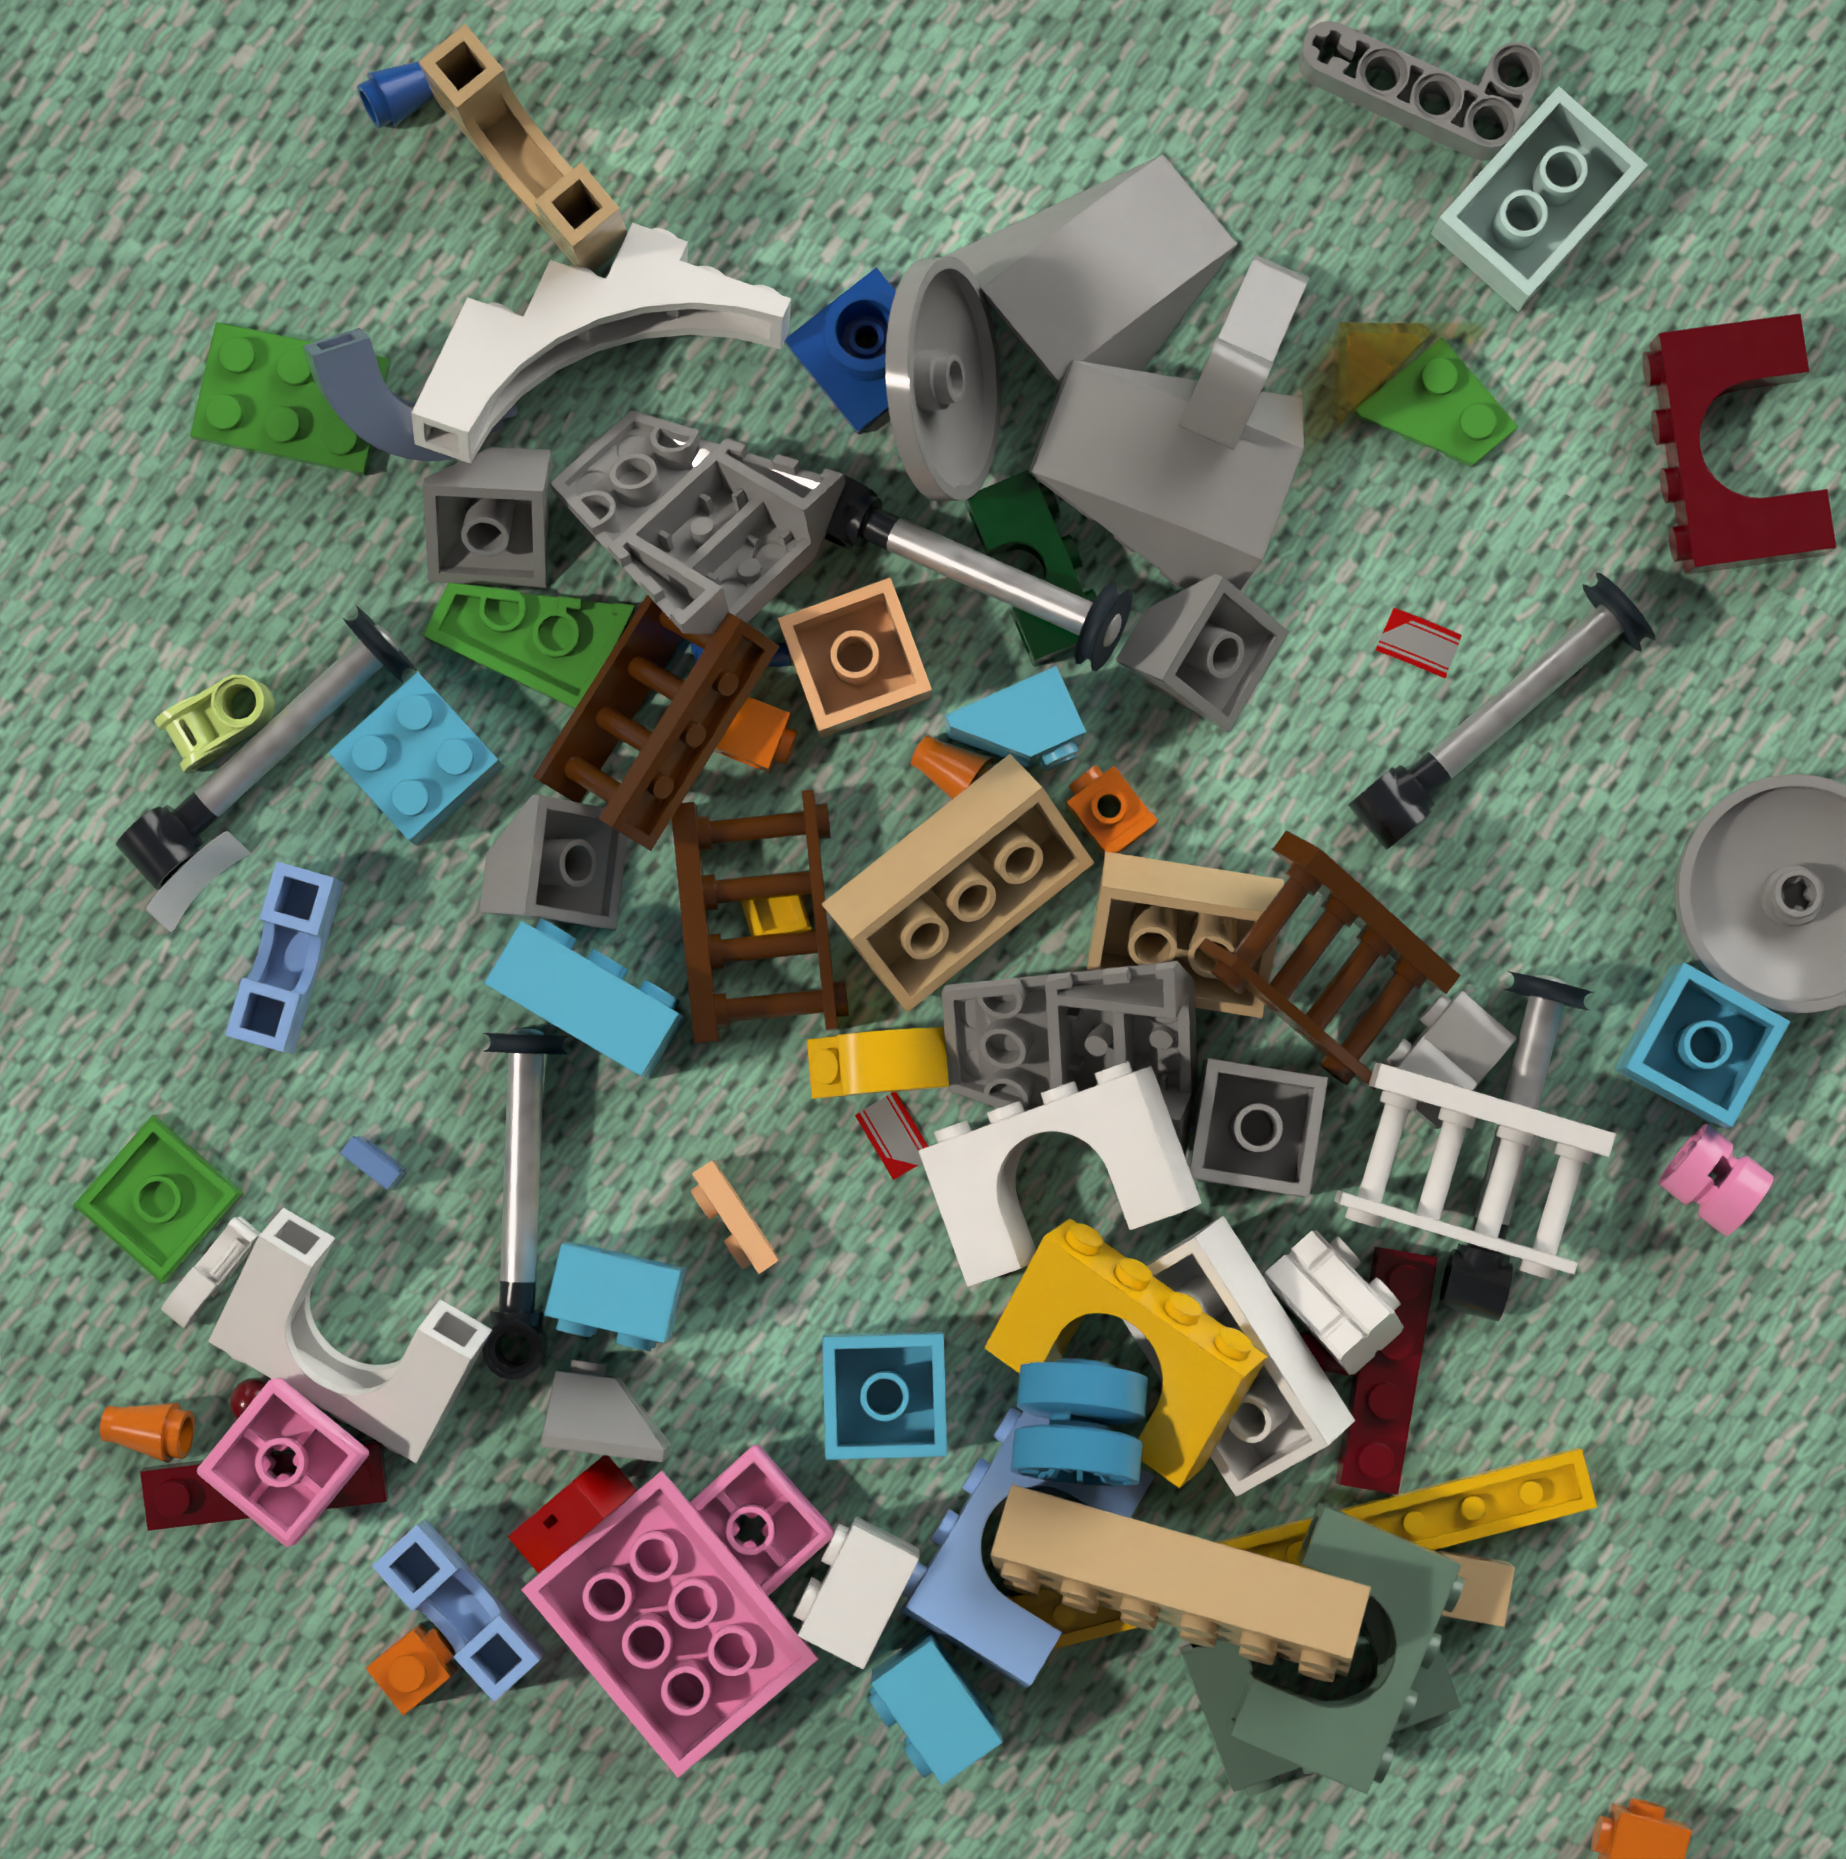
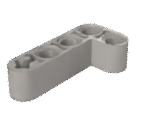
(1415, 78)
(1244, 352)

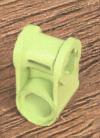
(205, 724)

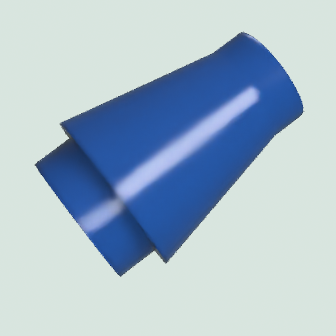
(394, 93)

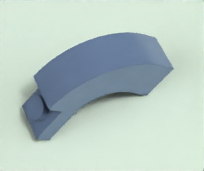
(355, 390)

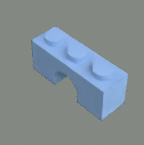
(292, 945)
(448, 1592)

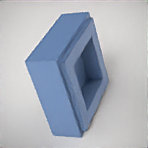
(374, 1162)

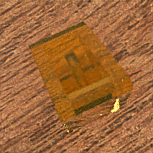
(1368, 357)

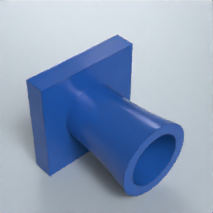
(828, 351)

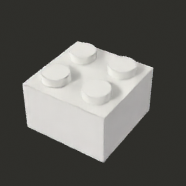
(858, 1591)

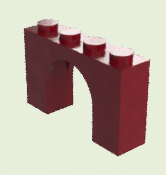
(1714, 523)

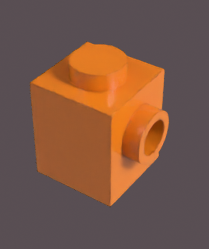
(413, 1667)
(1639, 1833)

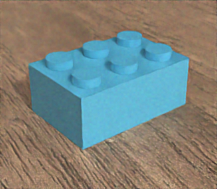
(586, 996)

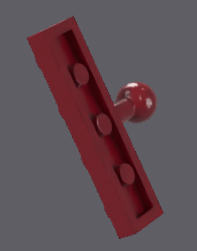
(1386, 1385)
(180, 1497)

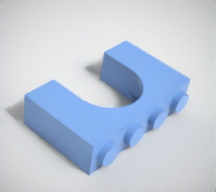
(954, 1590)

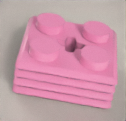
(243, 1462)
(792, 1525)

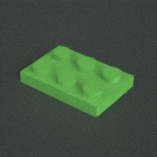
(266, 402)

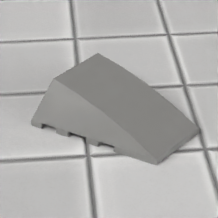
(1102, 269)
(1161, 488)
(698, 518)
(1053, 1029)

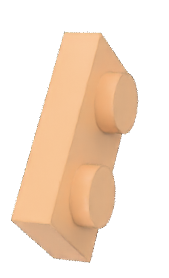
(718, 1197)

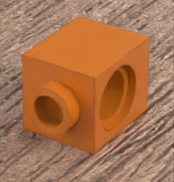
(759, 736)

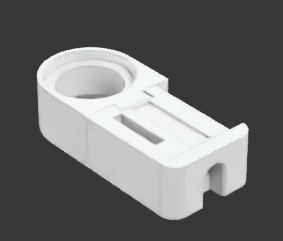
(211, 1271)

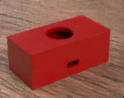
(572, 1513)

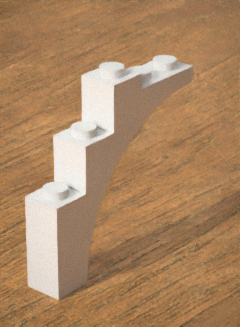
(573, 314)

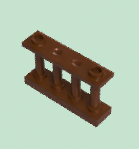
(683, 737)
(1379, 935)
(709, 951)

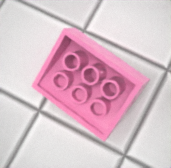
(669, 1623)

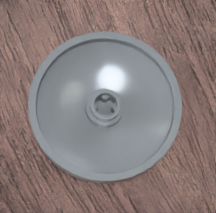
(943, 378)
(1768, 893)

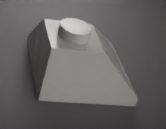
(490, 519)
(1204, 649)
(556, 866)
(600, 1416)

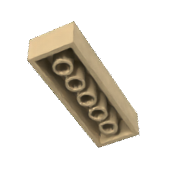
(1179, 1582)

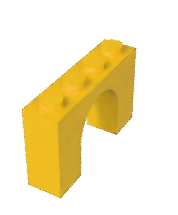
(1201, 1360)

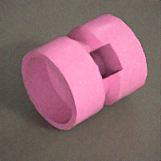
(1734, 1191)

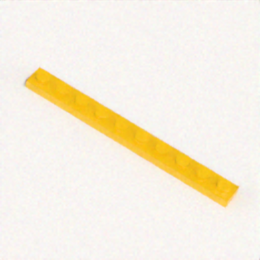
(1427, 1516)

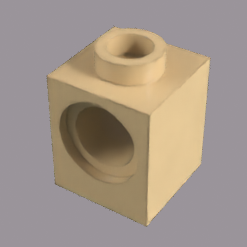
(1485, 1589)

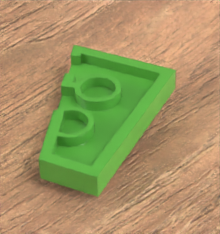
(530, 638)

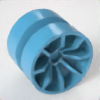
(1081, 1405)

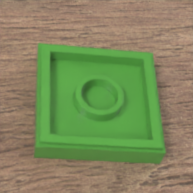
(158, 1199)

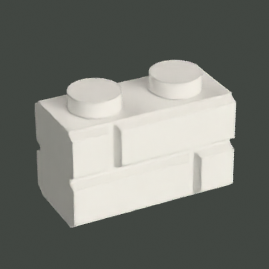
(1334, 1301)

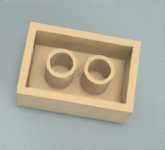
(1165, 911)

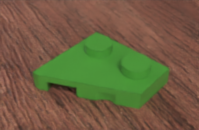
(1440, 407)

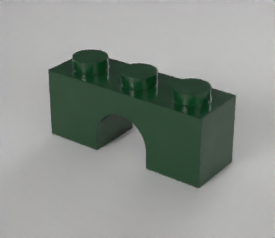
(1019, 517)

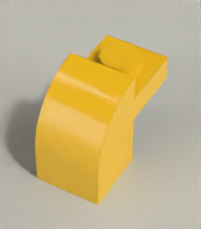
(877, 1062)

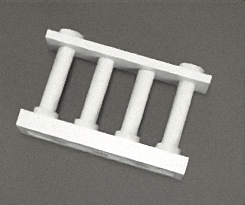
(1516, 1128)

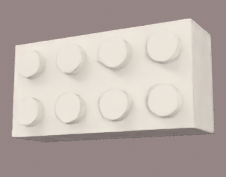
(1291, 1401)

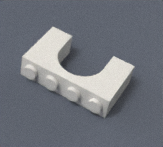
(1118, 1118)
(274, 1332)

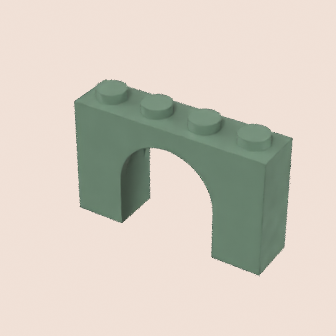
(1220, 1676)
(1352, 1734)

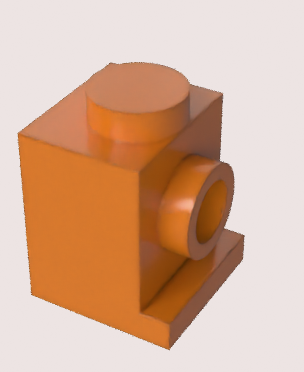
(1109, 833)

